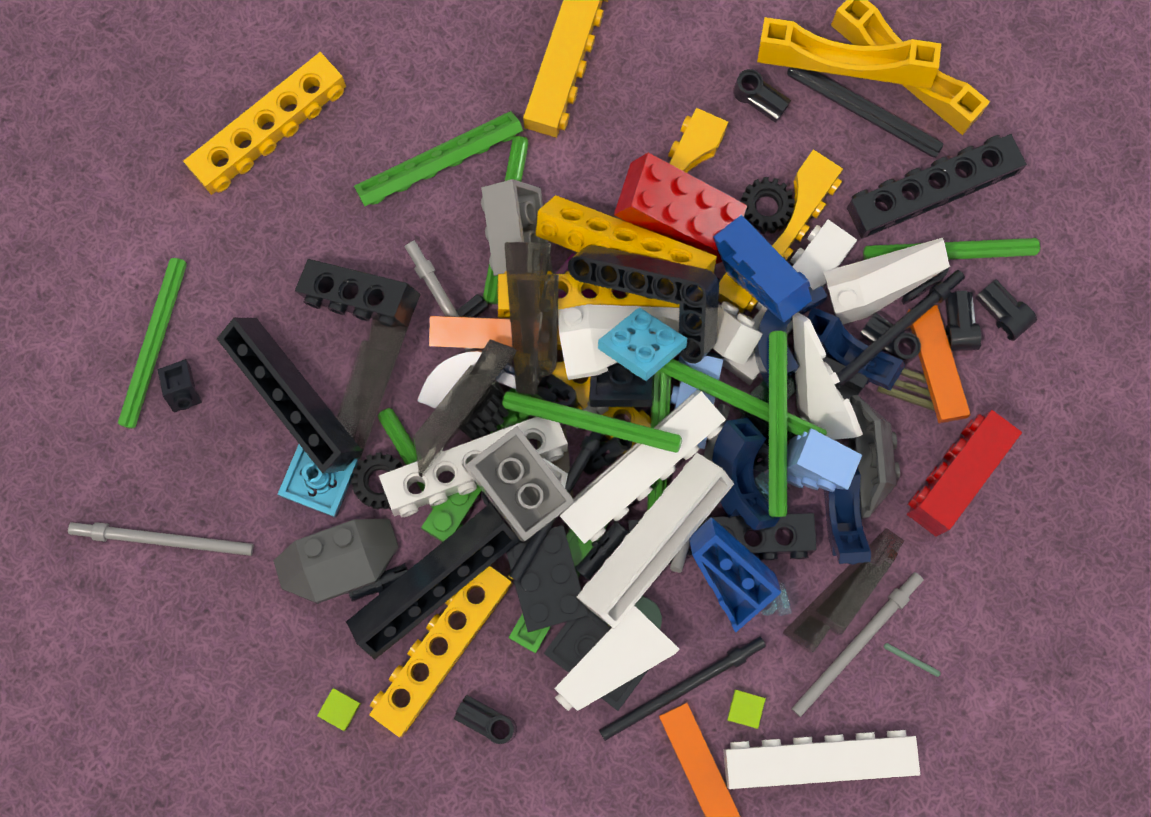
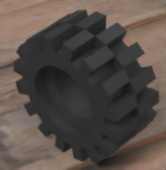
(775, 191)
(486, 416)
(361, 479)

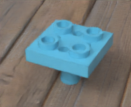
(637, 349)
(298, 486)

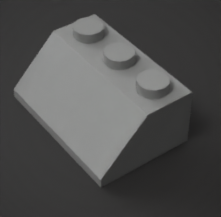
(510, 217)
(519, 484)

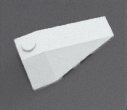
(876, 282)
(585, 324)
(815, 386)

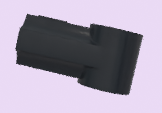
(763, 98)
(1009, 314)
(878, 325)
(961, 325)
(483, 719)

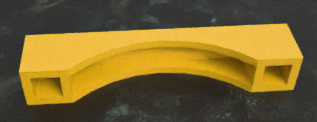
(900, 63)
(949, 98)
(700, 140)
(811, 186)

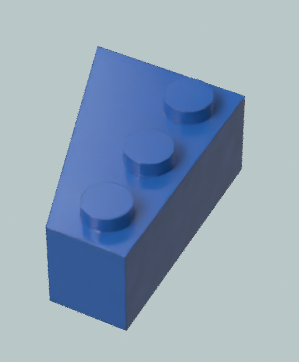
(761, 269)
(733, 572)

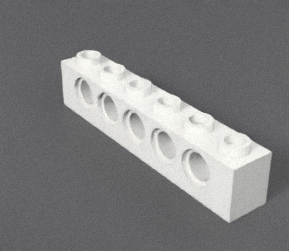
(397, 482)

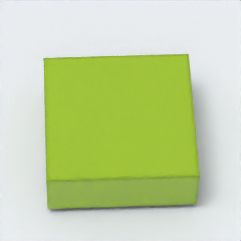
(339, 709)
(746, 709)

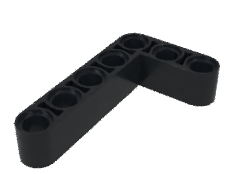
(597, 265)

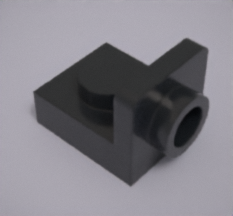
(178, 386)

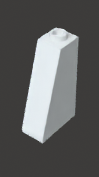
(615, 660)

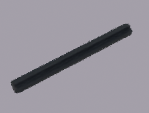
(867, 110)

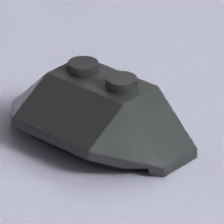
(877, 461)
(337, 559)

